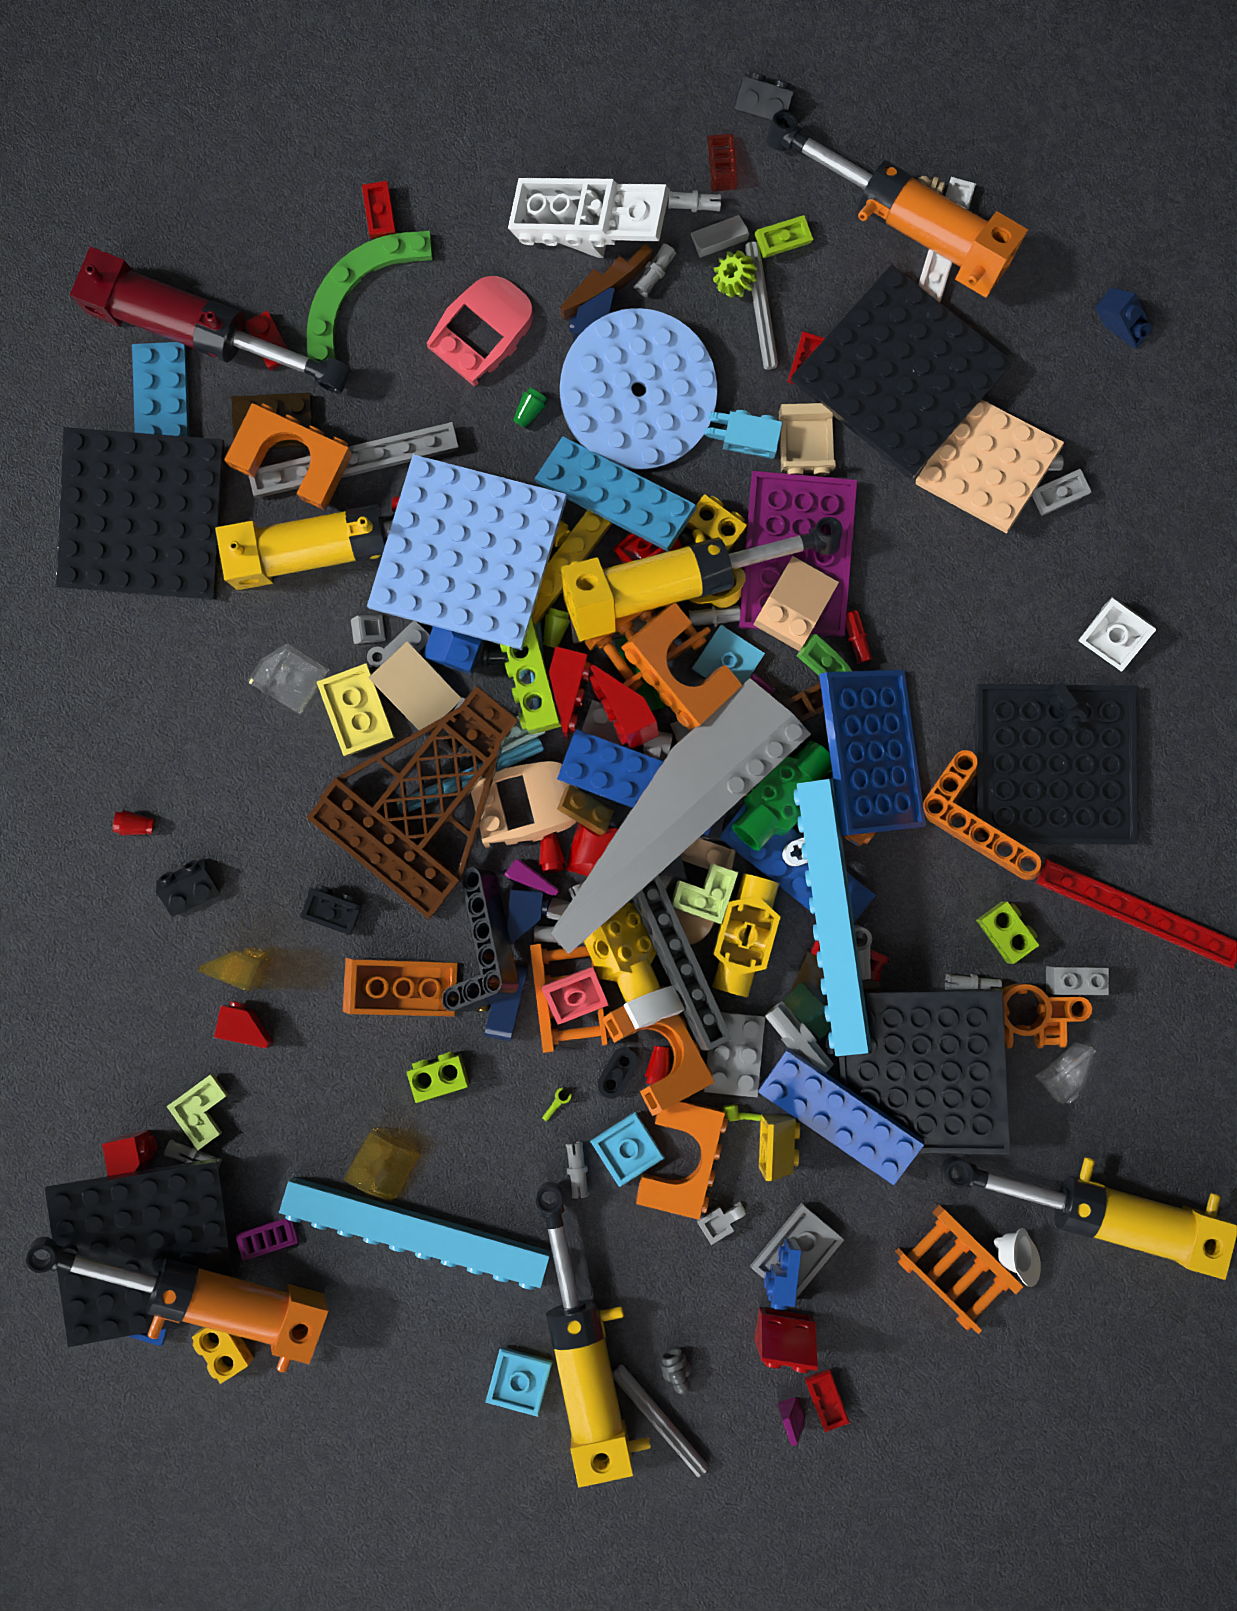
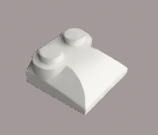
(1117, 633)

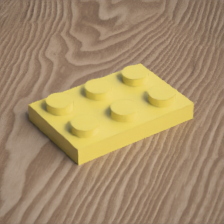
(355, 710)

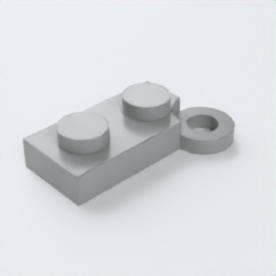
(413, 634)

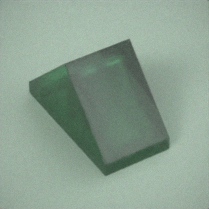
(808, 1009)

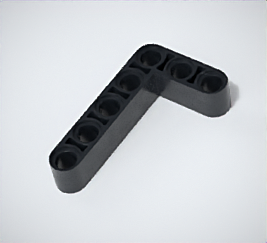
(492, 946)

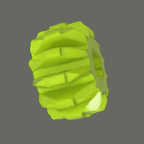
(735, 274)

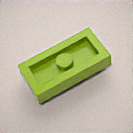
(783, 236)

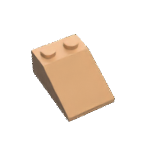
(796, 603)

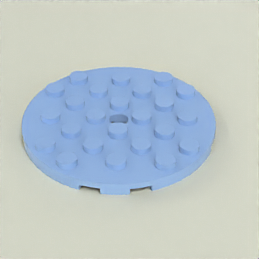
(646, 350)

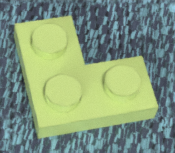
(710, 900)
(192, 1108)

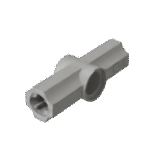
(797, 1036)

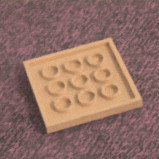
(990, 465)

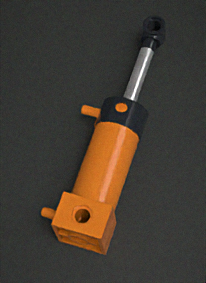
(918, 211)
(189, 1294)

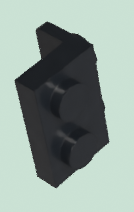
(763, 97)
(186, 887)
(330, 910)

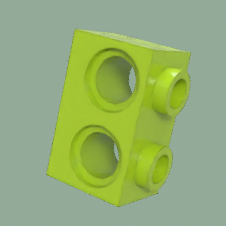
(1003, 936)
(440, 1083)

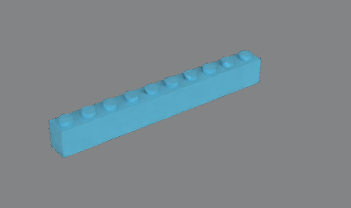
(833, 917)
(414, 1232)

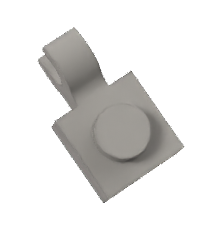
(717, 1223)

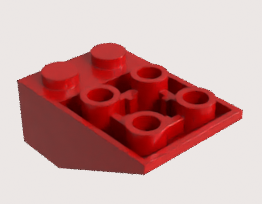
(567, 676)
(630, 711)
(786, 1340)

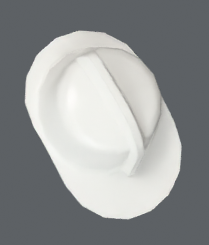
(1020, 1256)

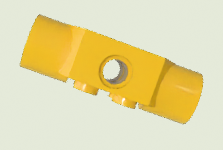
(746, 935)
(624, 953)

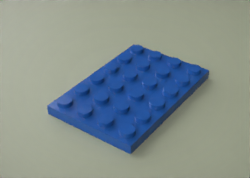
(872, 751)

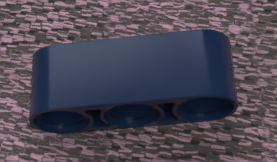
(505, 1011)

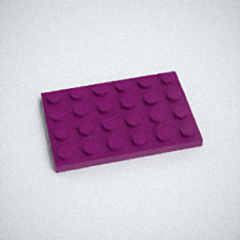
(786, 508)

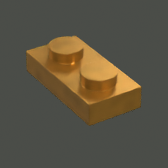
(585, 810)

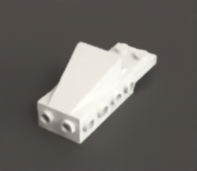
(586, 212)

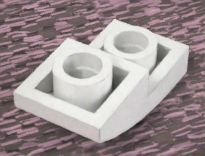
(653, 1007)

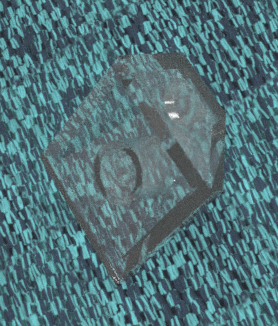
(288, 677)
(1067, 1073)

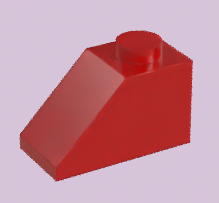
(241, 1026)

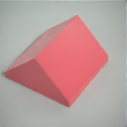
(575, 995)

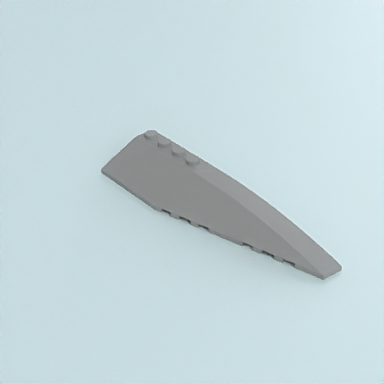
(686, 796)

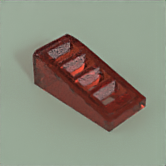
(723, 178)

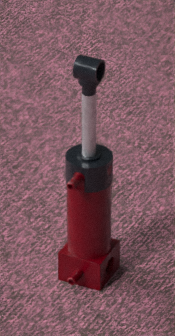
(116, 294)

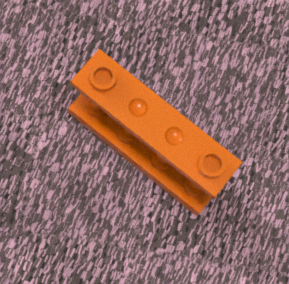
(625, 627)
(548, 1035)
(983, 1262)

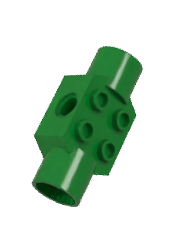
(772, 802)

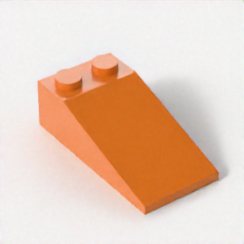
(397, 987)

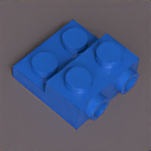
(783, 1278)

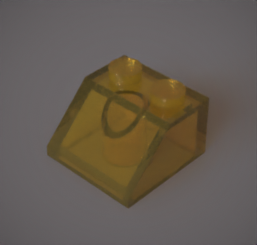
(239, 968)
(382, 1165)

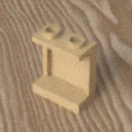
(806, 439)

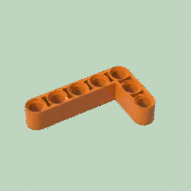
(973, 823)

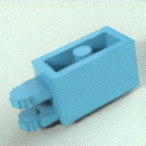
(746, 433)

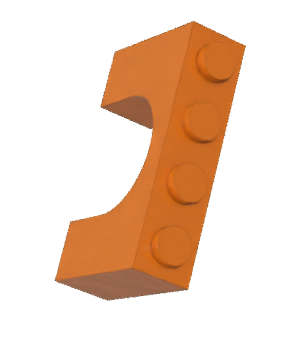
(265, 428)
(649, 652)
(688, 1071)
(686, 1195)

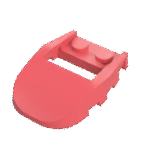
(501, 307)

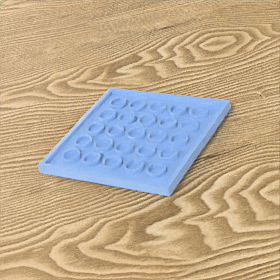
(467, 551)

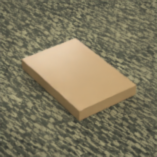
(414, 687)

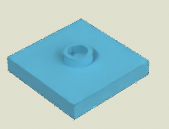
(728, 650)
(627, 1149)
(519, 1381)

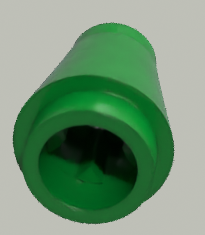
(529, 407)

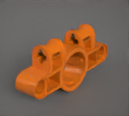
(1052, 1019)

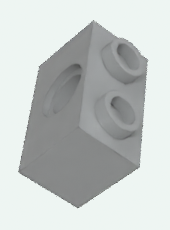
(1077, 980)

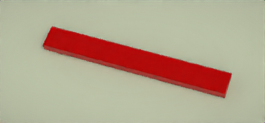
(1138, 913)

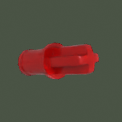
(858, 637)

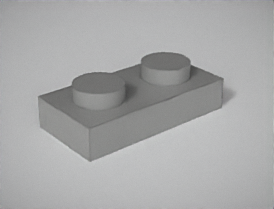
(1061, 492)

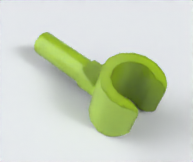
(556, 1104)
(732, 1113)

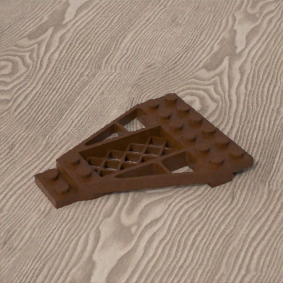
(384, 844)

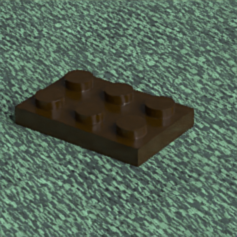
(292, 404)

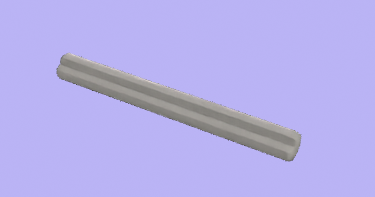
(762, 309)
(660, 1420)

